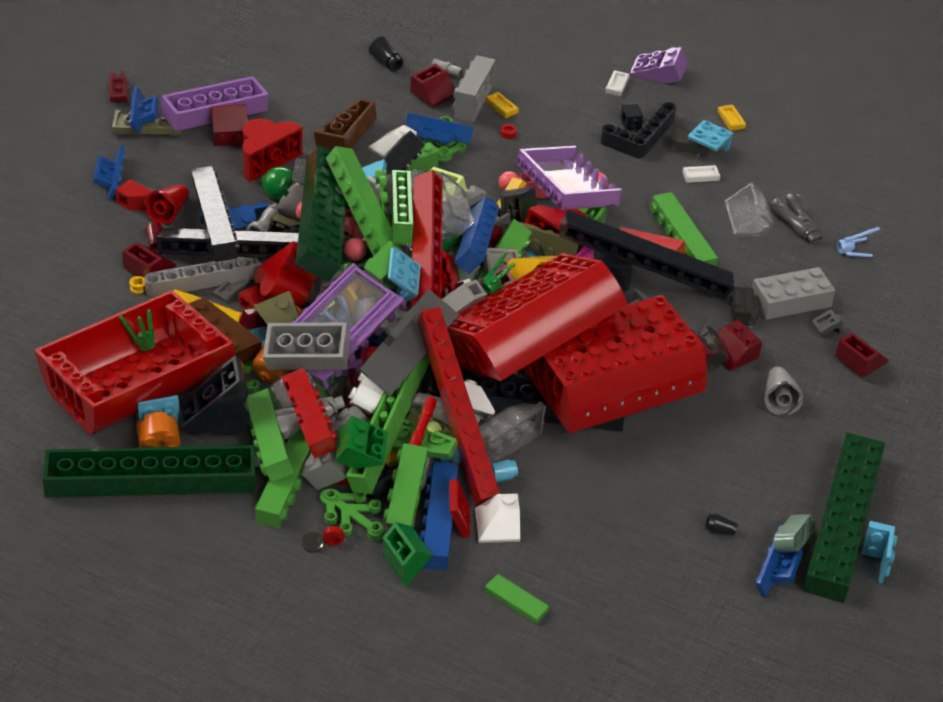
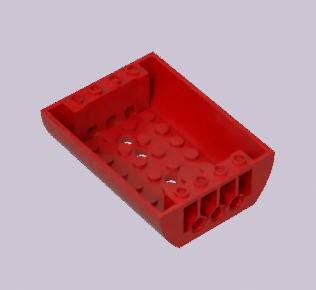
(534, 315)
(105, 360)

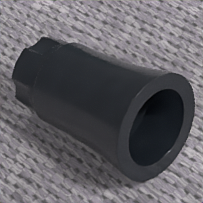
(386, 53)

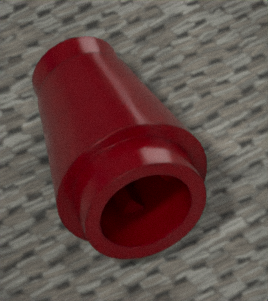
(152, 231)

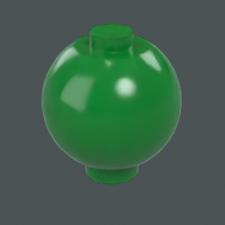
(277, 182)

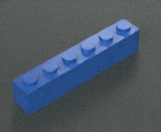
(477, 236)
(439, 519)

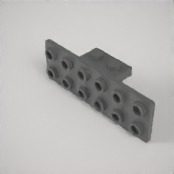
(403, 345)

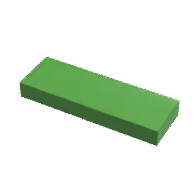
(516, 598)

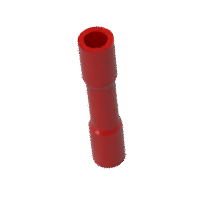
(426, 413)

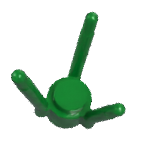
(492, 283)
(145, 338)

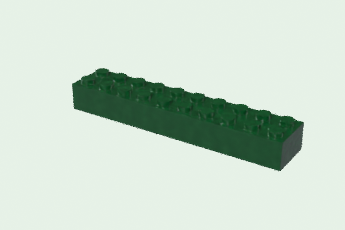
(321, 218)
(149, 471)
(844, 518)

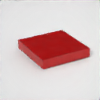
(459, 508)

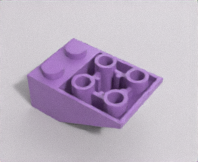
(661, 66)

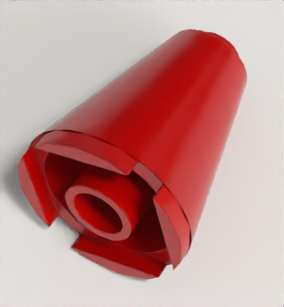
(166, 203)

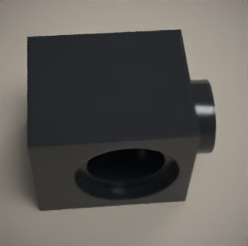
(631, 116)

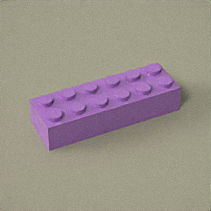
(193, 106)

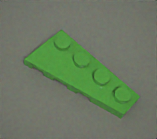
(438, 444)

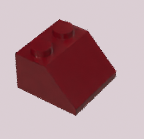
(228, 124)
(739, 344)

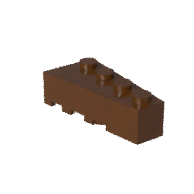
(347, 126)
(245, 342)

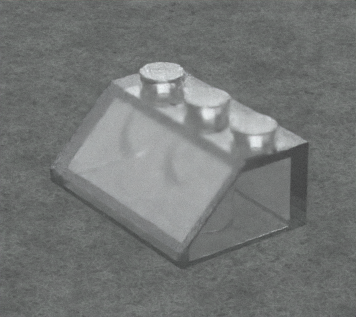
(749, 211)

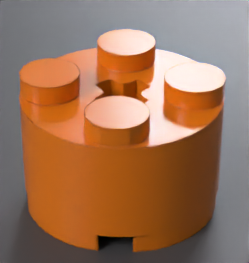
(158, 431)

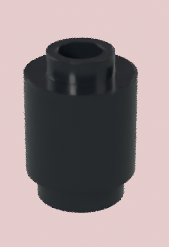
(382, 487)

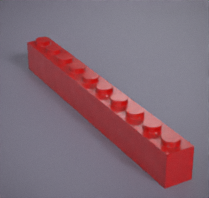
(428, 232)
(457, 405)

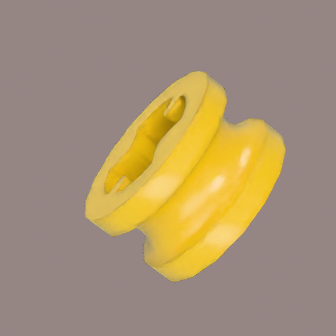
(137, 285)

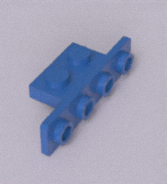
(142, 110)
(439, 129)
(108, 172)
(244, 214)
(778, 568)

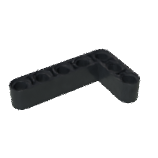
(641, 143)

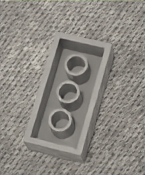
(473, 89)
(793, 293)
(307, 346)
(324, 469)

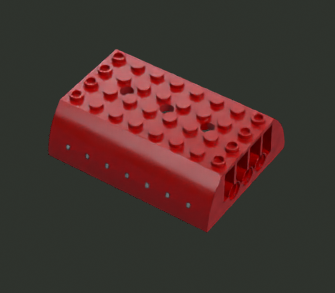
(649, 367)

